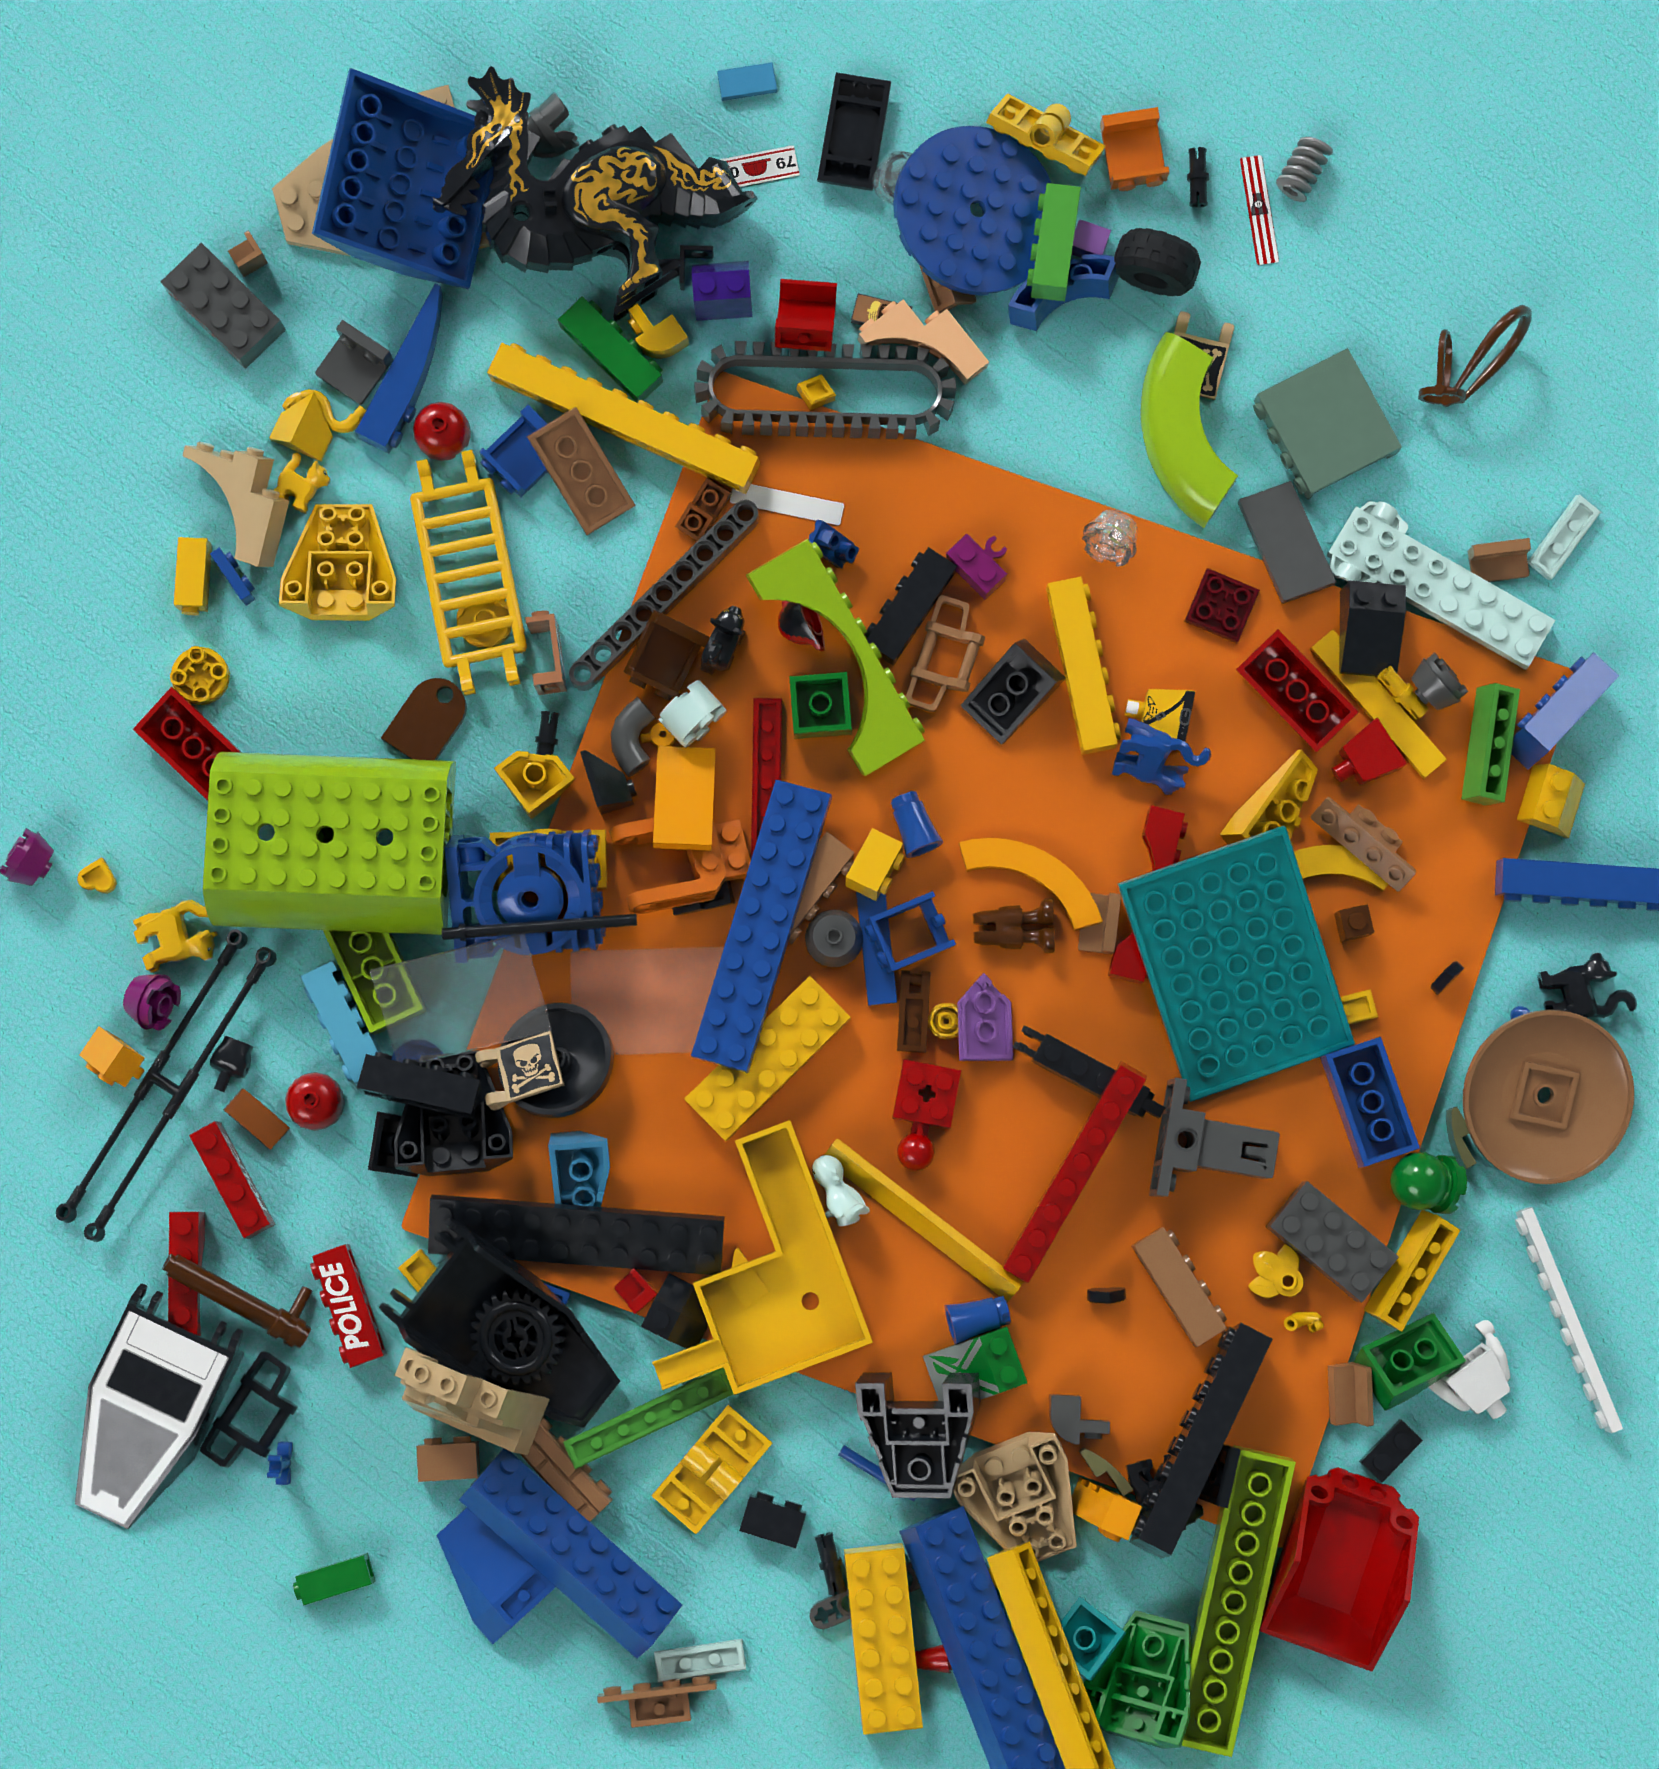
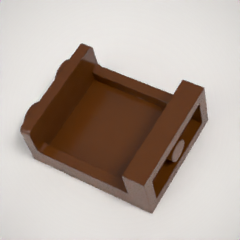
(664, 655)

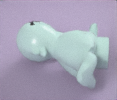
(841, 1199)

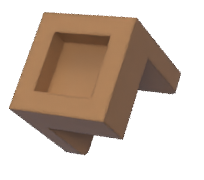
(248, 255)

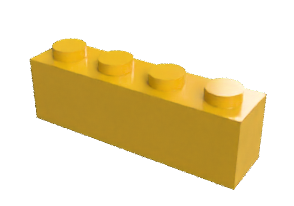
(1413, 1270)

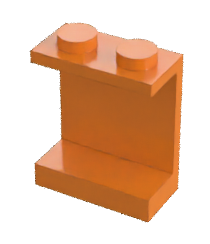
(1133, 149)

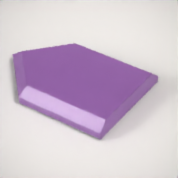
(985, 1023)

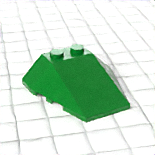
(1146, 1683)

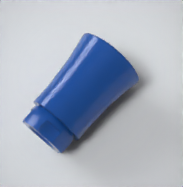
(915, 825)
(976, 1317)

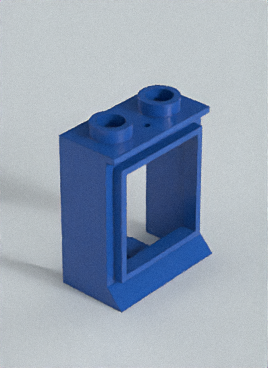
(934, 921)

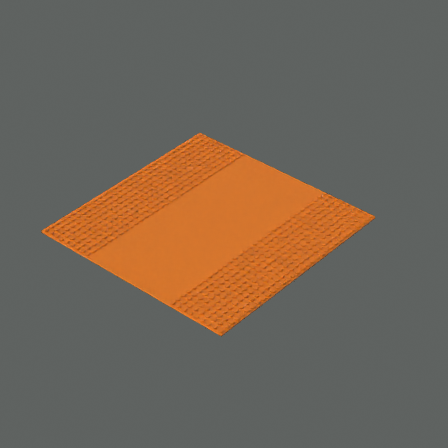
(1035, 789)

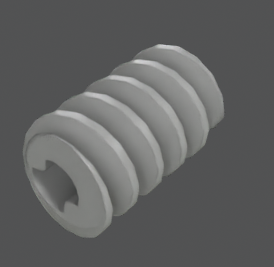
(1301, 166)

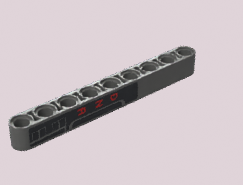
(669, 582)

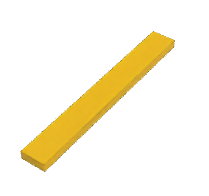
(925, 1221)

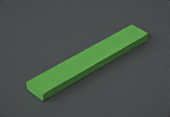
(648, 1418)

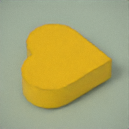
(98, 877)

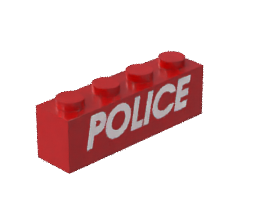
(232, 1179)
(349, 1306)

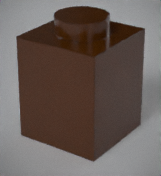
(1354, 923)

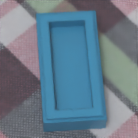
(747, 81)

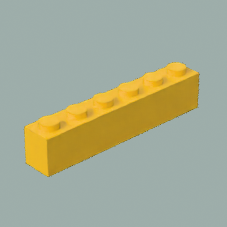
(1082, 665)

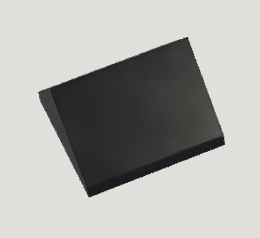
(382, 1149)

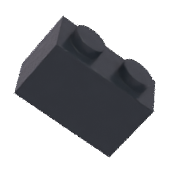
(773, 1520)

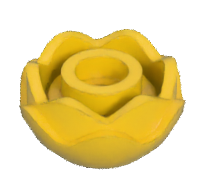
(936, 1018)

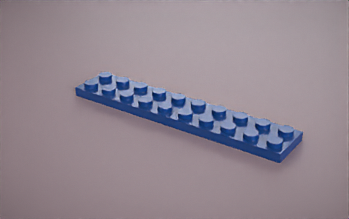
(761, 926)

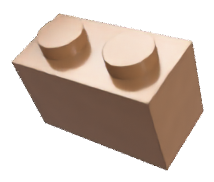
(448, 1460)

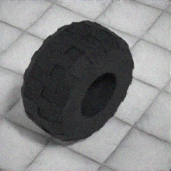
(1157, 262)

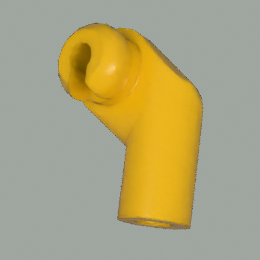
(1300, 1319)

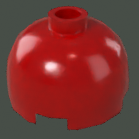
(441, 431)
(327, 1098)

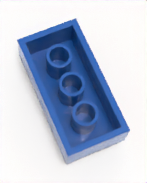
(1369, 1102)

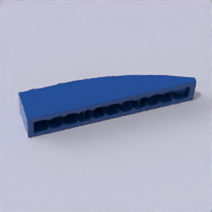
(404, 380)

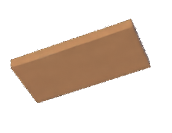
(581, 470)

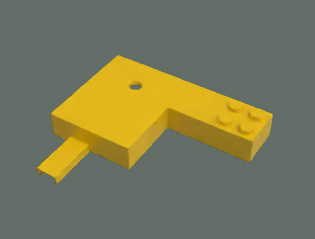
(776, 1331)

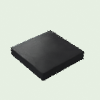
(1221, 1478)

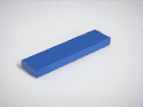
(879, 983)

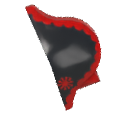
(801, 625)

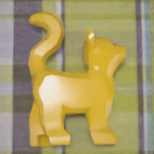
(173, 936)

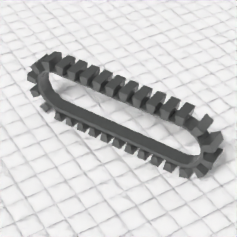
(710, 409)

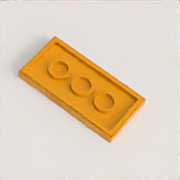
(684, 798)

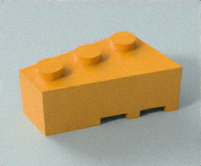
(1105, 1509)

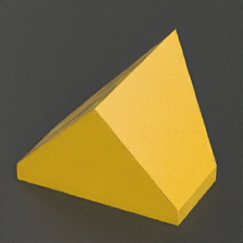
(303, 428)

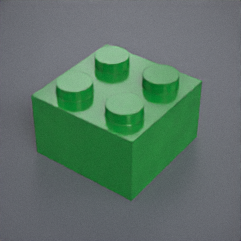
(820, 705)

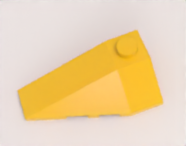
(1275, 802)

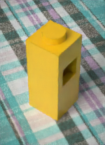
(192, 575)

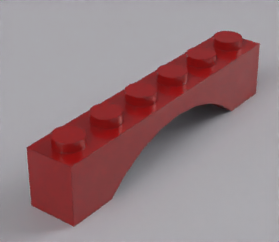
(1161, 838)
(187, 1240)

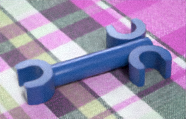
(280, 1464)

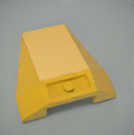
(339, 566)

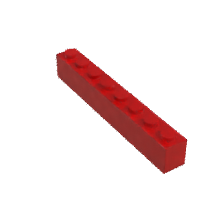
(1074, 1171)

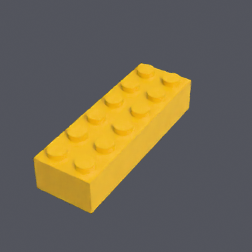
(785, 1045)
(883, 1638)

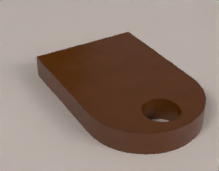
(424, 723)

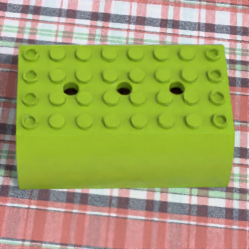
(337, 883)

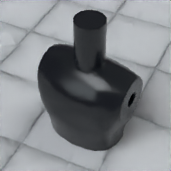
(231, 1059)

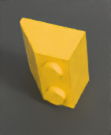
(1551, 799)

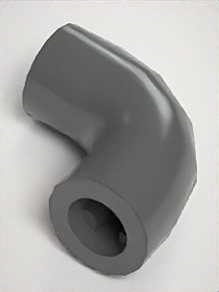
(626, 737)

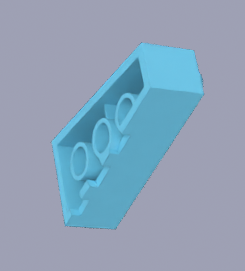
(341, 1017)

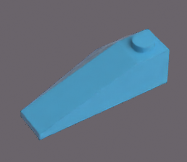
(579, 1167)

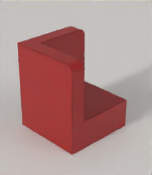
(635, 1291)

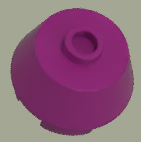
(28, 859)
(151, 1000)

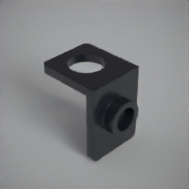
(691, 252)

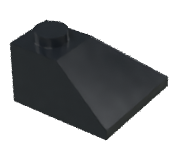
(608, 784)

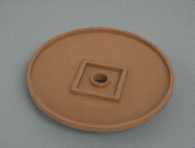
(1586, 1104)

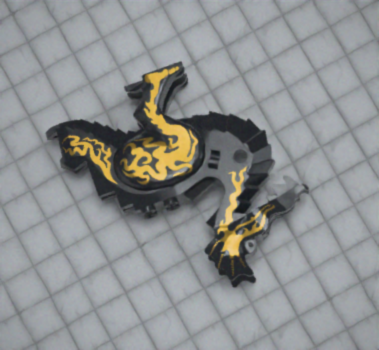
(591, 205)

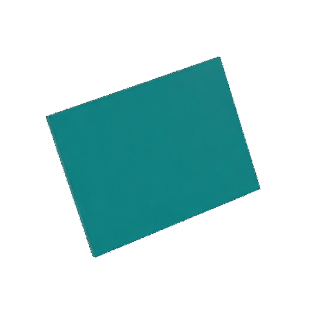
(1236, 963)

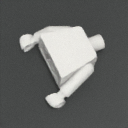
(1479, 1381)

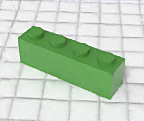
(1055, 241)
(1490, 744)

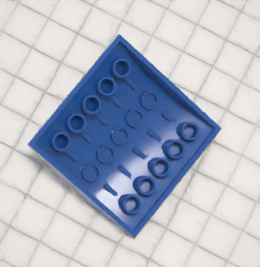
(383, 178)

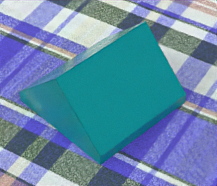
(1090, 1637)

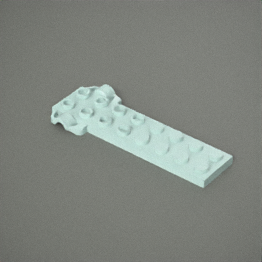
(1378, 551)

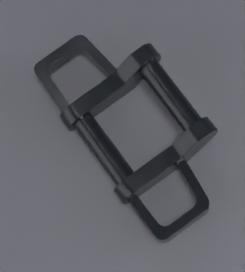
(271, 1395)

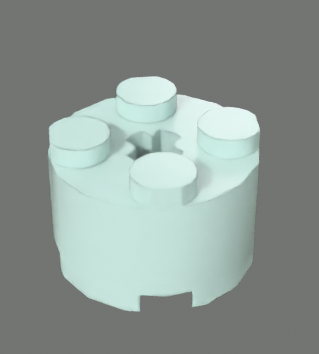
(691, 714)

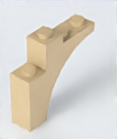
(255, 509)

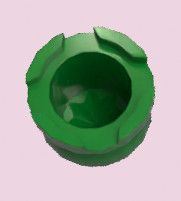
(1429, 1182)

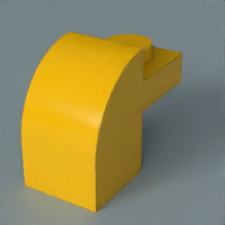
(658, 340)

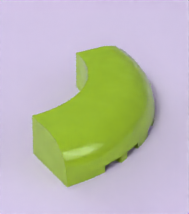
(1175, 431)

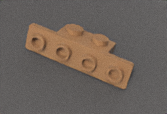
(1366, 840)
(658, 1704)

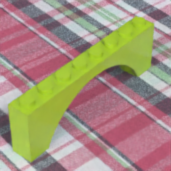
(885, 723)

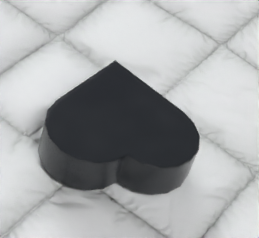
(1447, 977)
(1106, 1295)

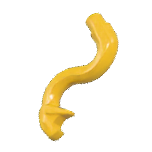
(345, 426)

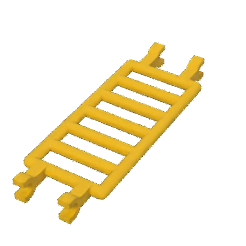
(434, 579)

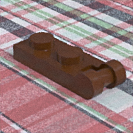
(913, 1012)

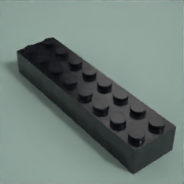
(1200, 1440)

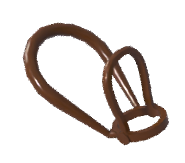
(1443, 389)

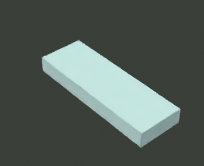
(1563, 537)
(700, 1660)

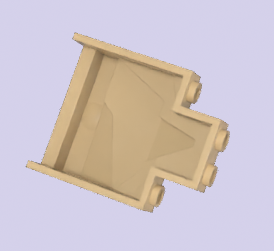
(471, 1403)

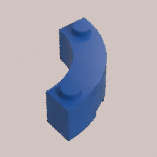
(1088, 277)

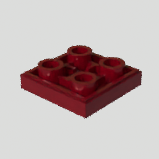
(1222, 605)

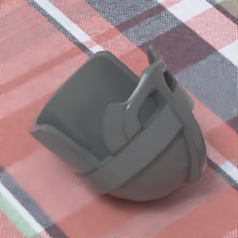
(544, 122)

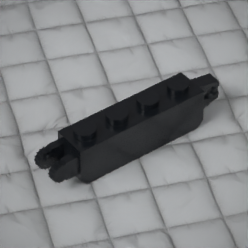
(1081, 1070)

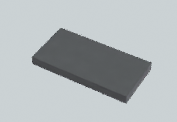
(1286, 542)

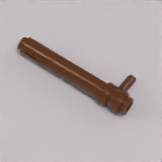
(276, 1322)

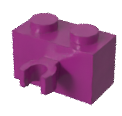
(977, 565)

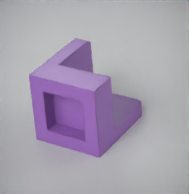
(1089, 239)

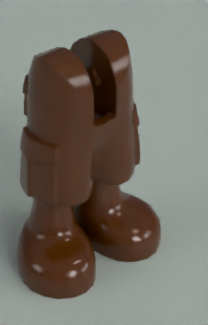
(1008, 927)

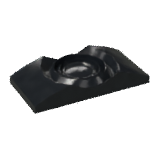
(854, 131)

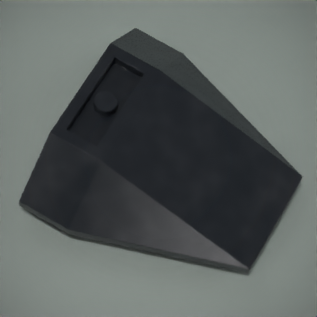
(449, 1144)

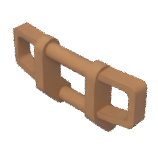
(933, 631)

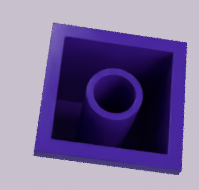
(721, 290)

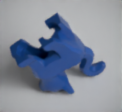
(1153, 751)

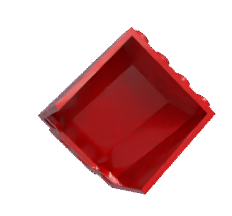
(1343, 1569)

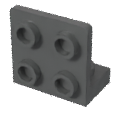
(354, 363)

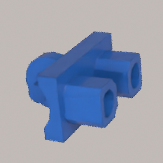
(834, 545)

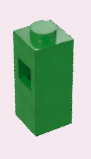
(334, 1579)

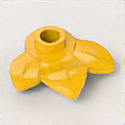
(1273, 1271)

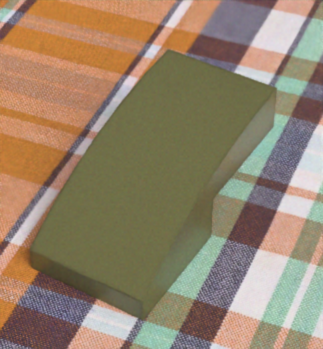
(1456, 1130)
(1099, 1466)

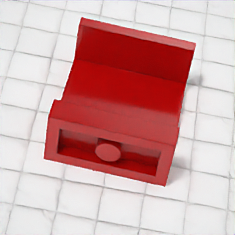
(805, 315)

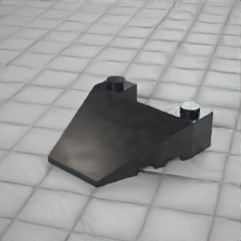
(919, 1441)

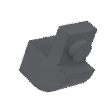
(1066, 1421)

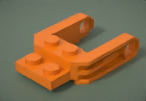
(710, 869)

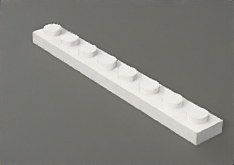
(1572, 1331)

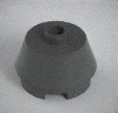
(1437, 683)
(834, 938)

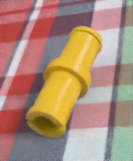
(1402, 692)

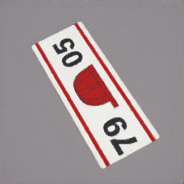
(764, 166)

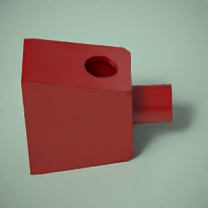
(1369, 755)

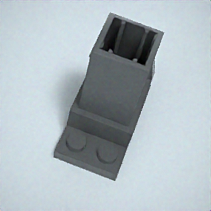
(1208, 1146)

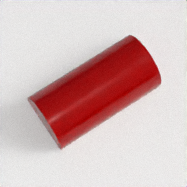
(1297, 690)
(183, 738)

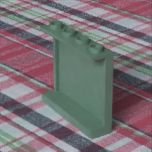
(1326, 423)

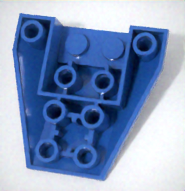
(490, 1575)

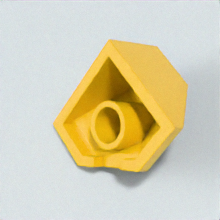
(534, 780)

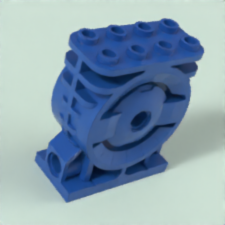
(567, 854)

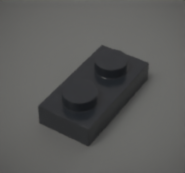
(1390, 1450)

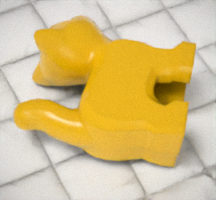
(299, 487)

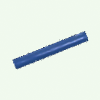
(863, 1463)

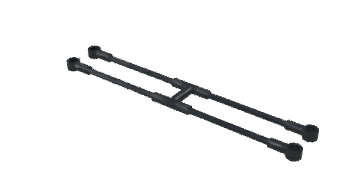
(154, 1077)

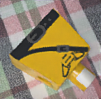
(1164, 710)

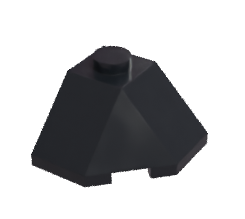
(677, 1314)

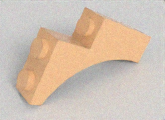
(940, 335)

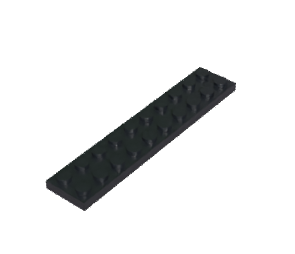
(584, 1234)

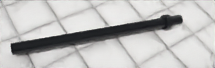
(464, 932)

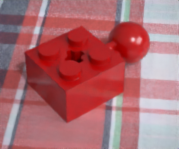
(916, 1149)

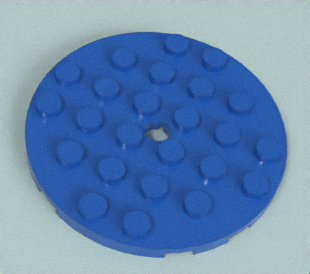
(935, 216)

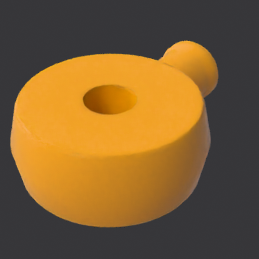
(654, 736)

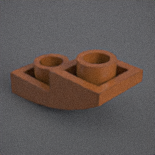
(703, 509)
(256, 1118)

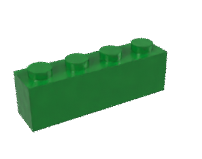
(610, 350)

